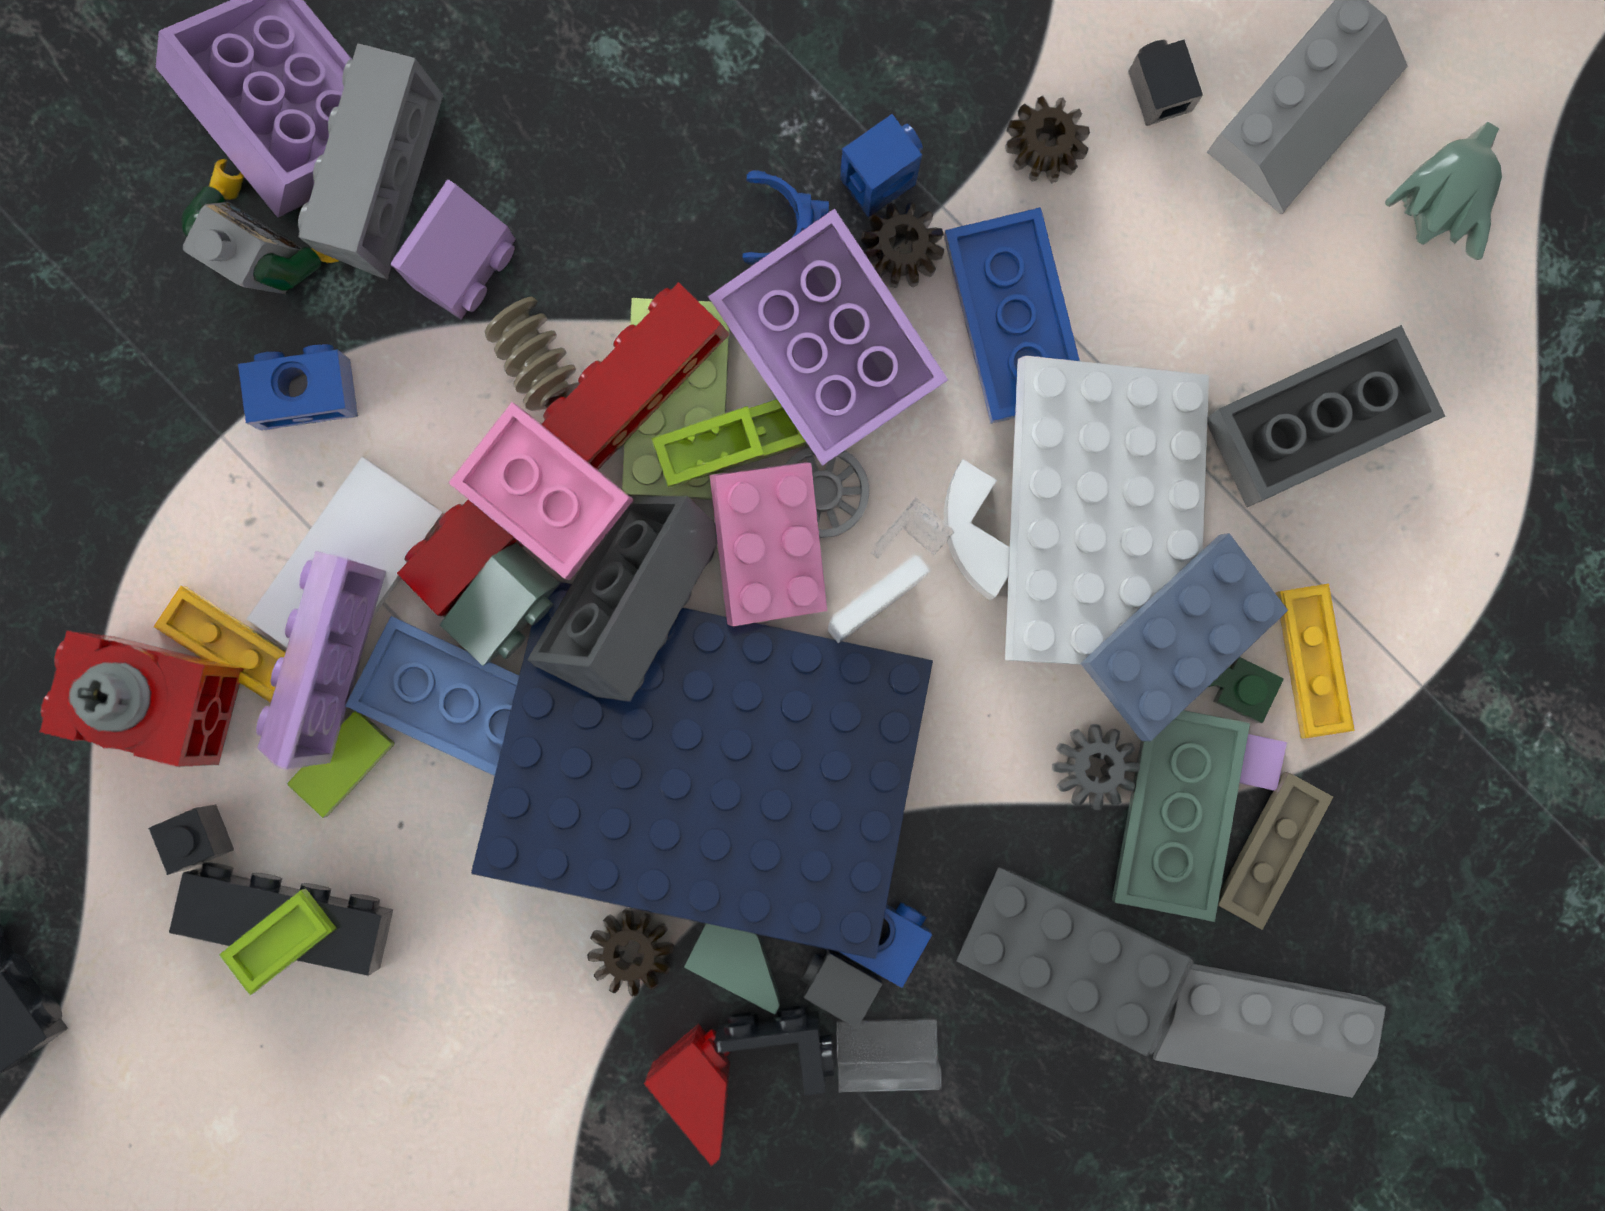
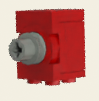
(140, 699)

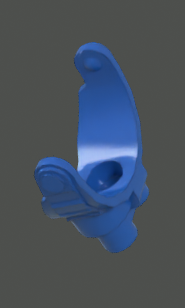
(805, 209)

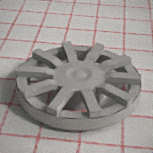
(829, 490)

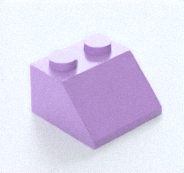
(454, 251)

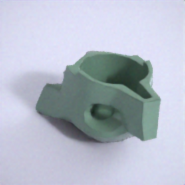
(1455, 191)

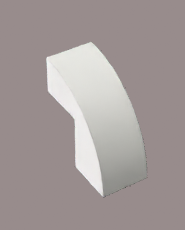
(976, 553)

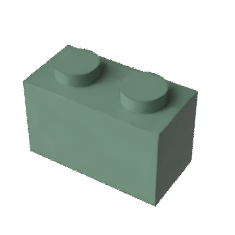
(500, 604)

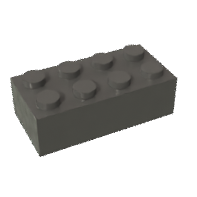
(1324, 416)
(1076, 961)

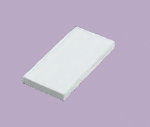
(367, 522)
(877, 598)

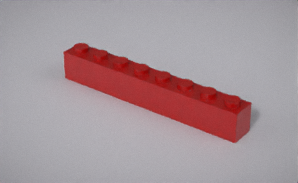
(592, 421)

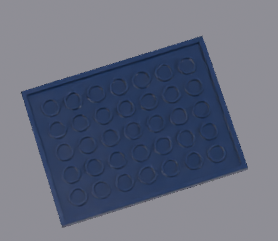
(732, 791)

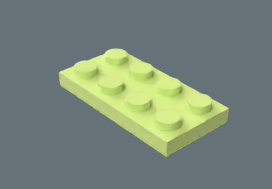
(695, 400)

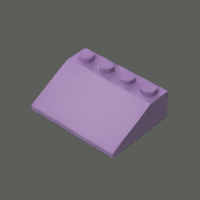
(261, 88)
(828, 337)
(319, 661)

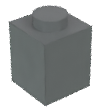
(840, 986)

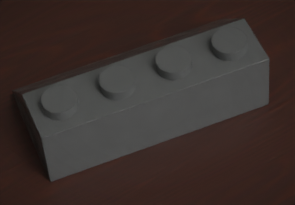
(627, 597)

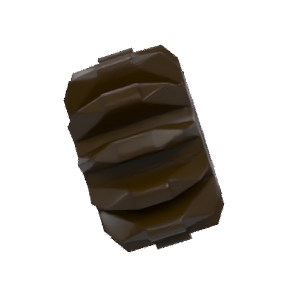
(1058, 125)
(922, 249)
(640, 967)

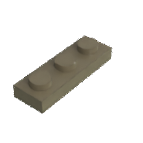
(1273, 850)

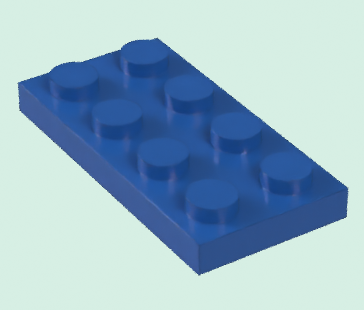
(1009, 301)

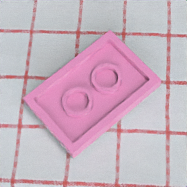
(541, 491)
(768, 543)

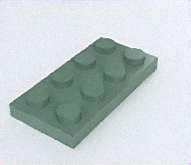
(1182, 816)

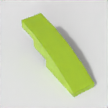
(726, 442)

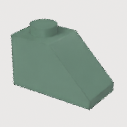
(737, 964)

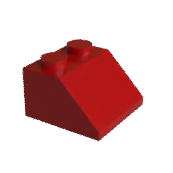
(693, 1089)

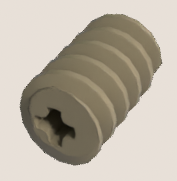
(529, 356)

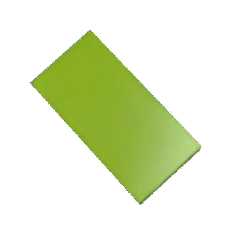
(355, 754)
(277, 941)

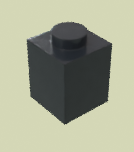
(1164, 81)
(191, 839)

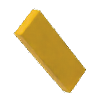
(221, 639)
(1315, 662)

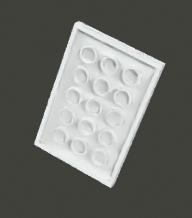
(1099, 499)

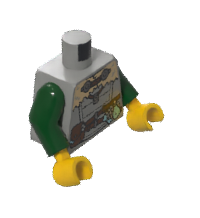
(239, 243)

